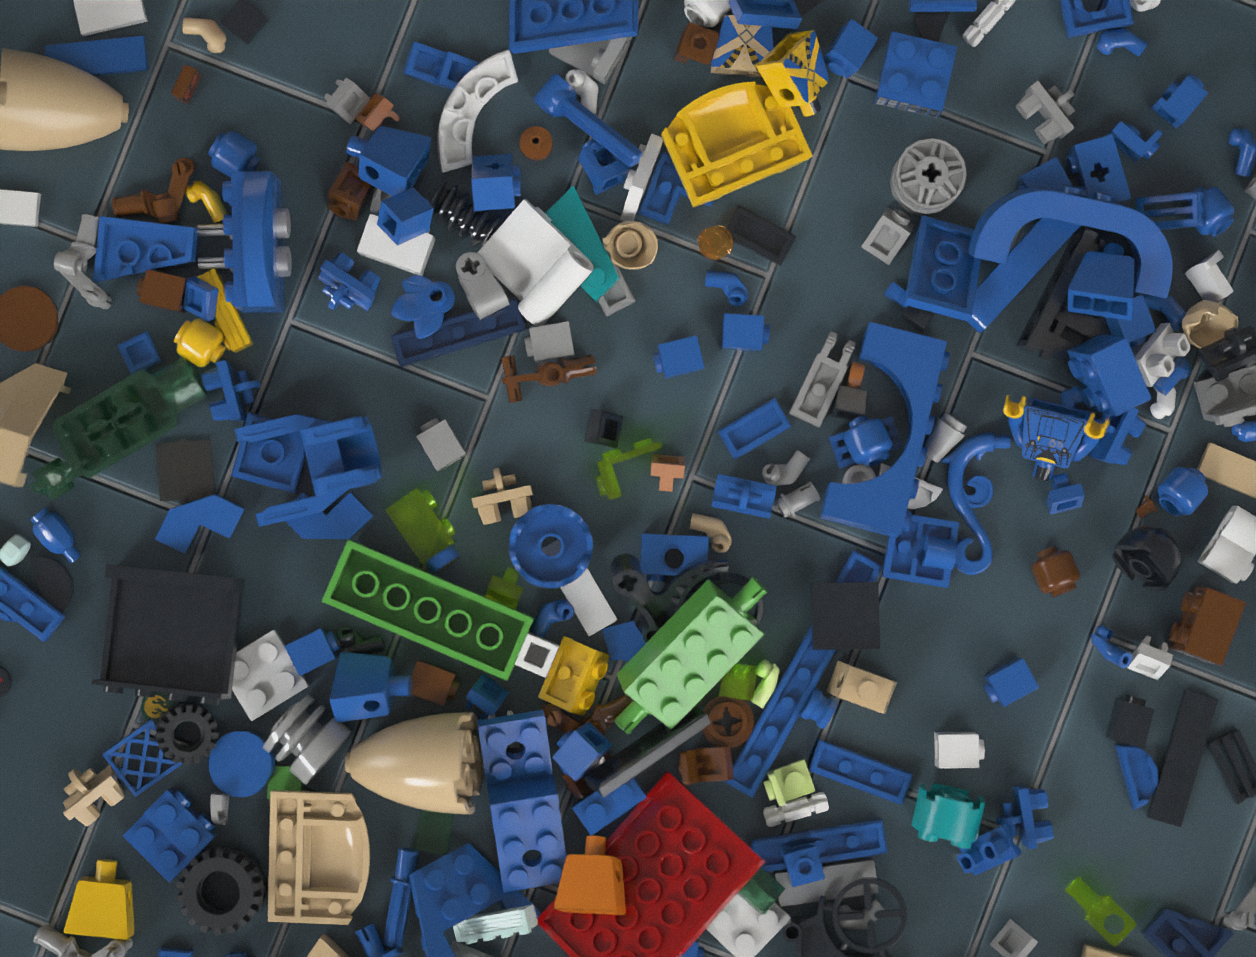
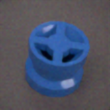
(819, 708)

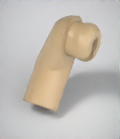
(208, 30)

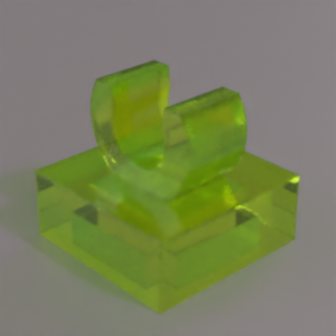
(505, 589)

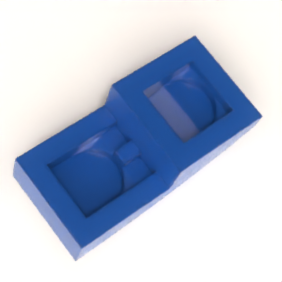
(436, 66)

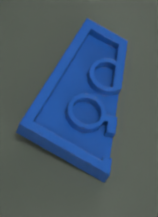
(138, 246)

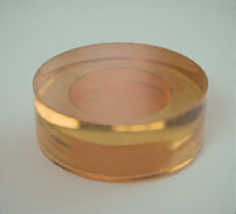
(715, 242)

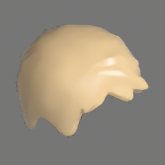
(631, 245)
(1207, 323)

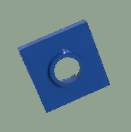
(1080, 22)

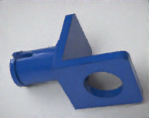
(373, 946)

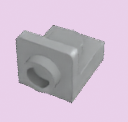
(888, 235)

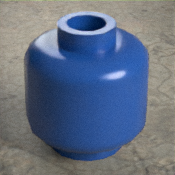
(233, 153)
(1217, 211)
(868, 441)
(1182, 491)

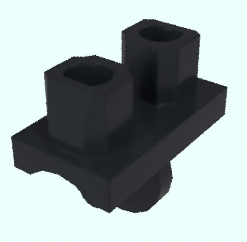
(1231, 352)

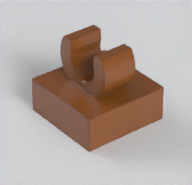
(375, 111)

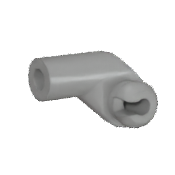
(785, 473)

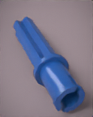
(400, 897)

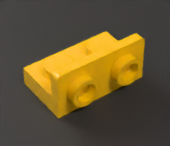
(574, 676)

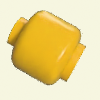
(200, 342)

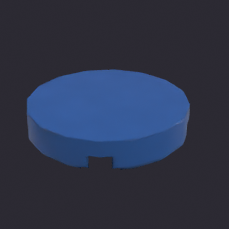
(241, 764)

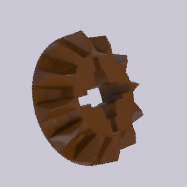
(739, 731)

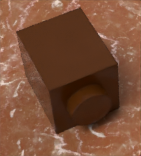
(162, 291)
(434, 682)

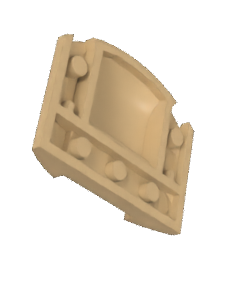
(316, 857)

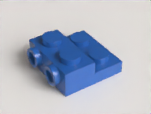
(171, 833)

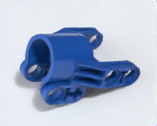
(337, 454)

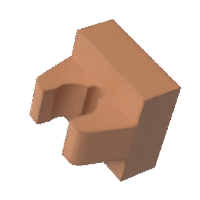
(667, 468)

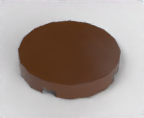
(27, 319)

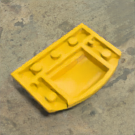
(733, 141)

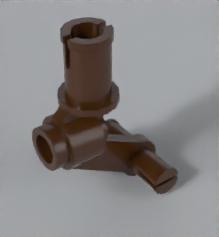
(161, 206)
(545, 373)
(600, 718)

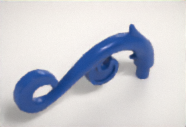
(958, 460)

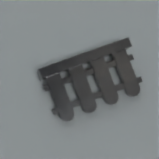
(1053, 307)

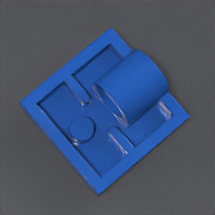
(923, 552)

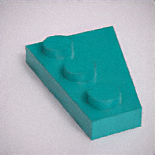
(574, 223)

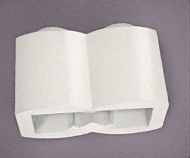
(1232, 546)

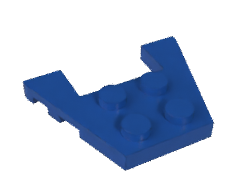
(454, 891)

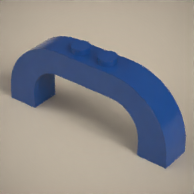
(1008, 214)

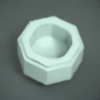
(14, 550)

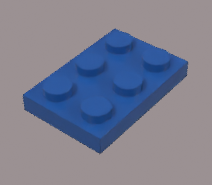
(942, 271)

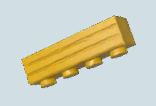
(227, 316)

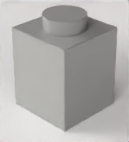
(550, 342)
(440, 443)

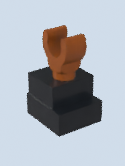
(850, 399)

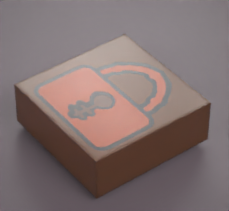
(186, 84)

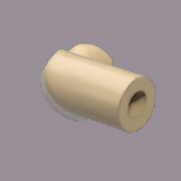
(715, 530)

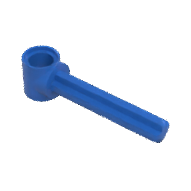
(560, 100)

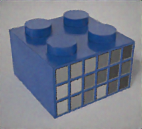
(915, 74)

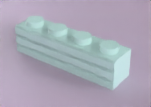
(496, 923)

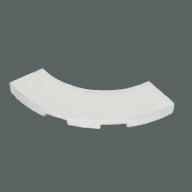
(464, 105)

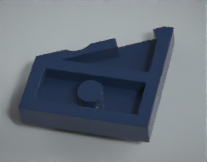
(1184, 936)

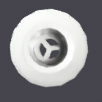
(706, 12)

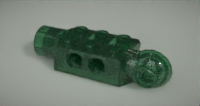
(118, 424)

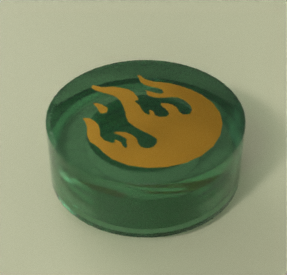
(154, 706)

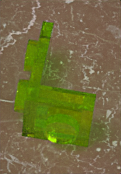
(607, 480)

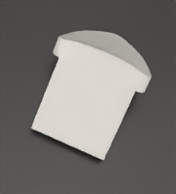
(1209, 279)

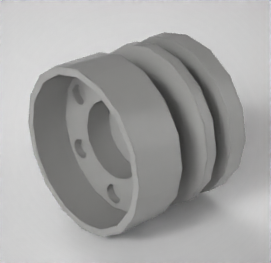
(915, 191)
(306, 738)

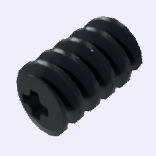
(463, 215)

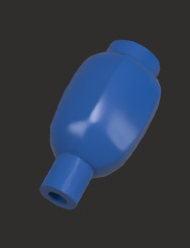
(55, 534)

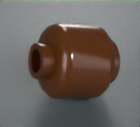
(1055, 571)

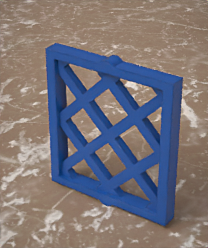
(121, 772)

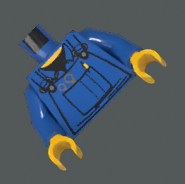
(1052, 433)

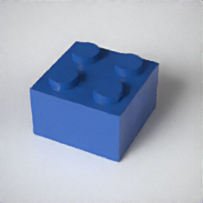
(1108, 374)

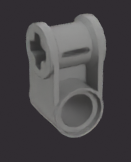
(482, 288)

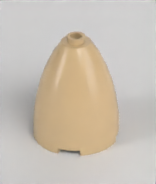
(53, 104)
(423, 763)

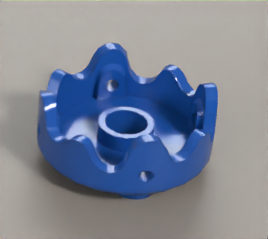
(527, 551)

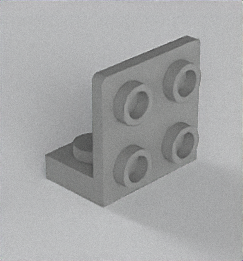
(594, 58)
(1228, 399)

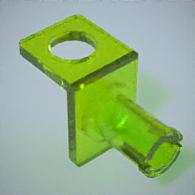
(1098, 909)

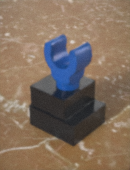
(916, 317)

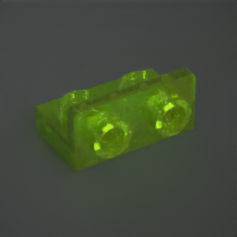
(421, 525)

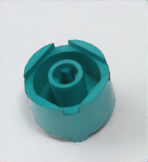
(948, 815)

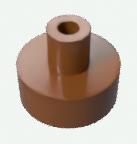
(537, 151)

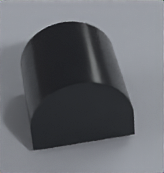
(603, 428)

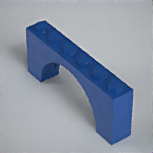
(914, 367)

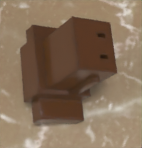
(1147, 507)

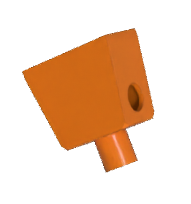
(592, 882)

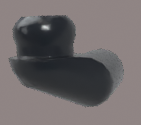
(355, 643)

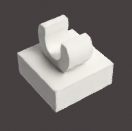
(1150, 660)

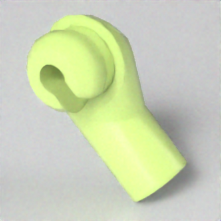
(768, 684)

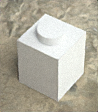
(537, 654)
(958, 749)

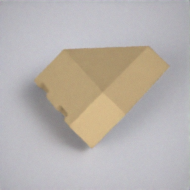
(23, 406)

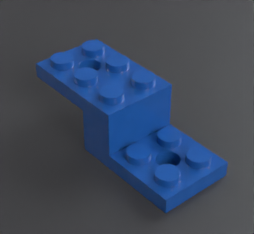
(522, 800)

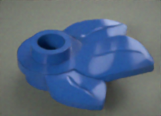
(419, 306)

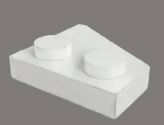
(638, 180)

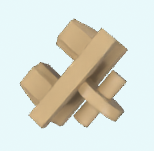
(488, 504)
(86, 789)

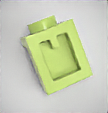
(789, 782)

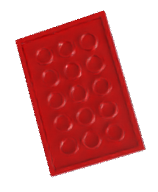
(676, 876)

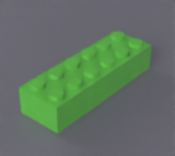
(428, 609)

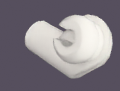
(584, 87)
(1165, 404)

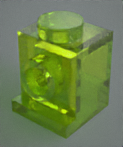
(738, 682)

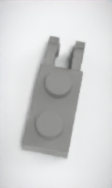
(821, 383)

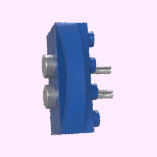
(258, 250)

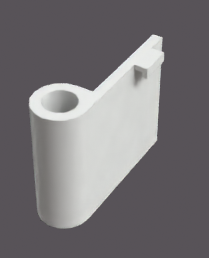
(535, 262)

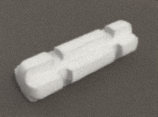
(986, 21)
(796, 809)

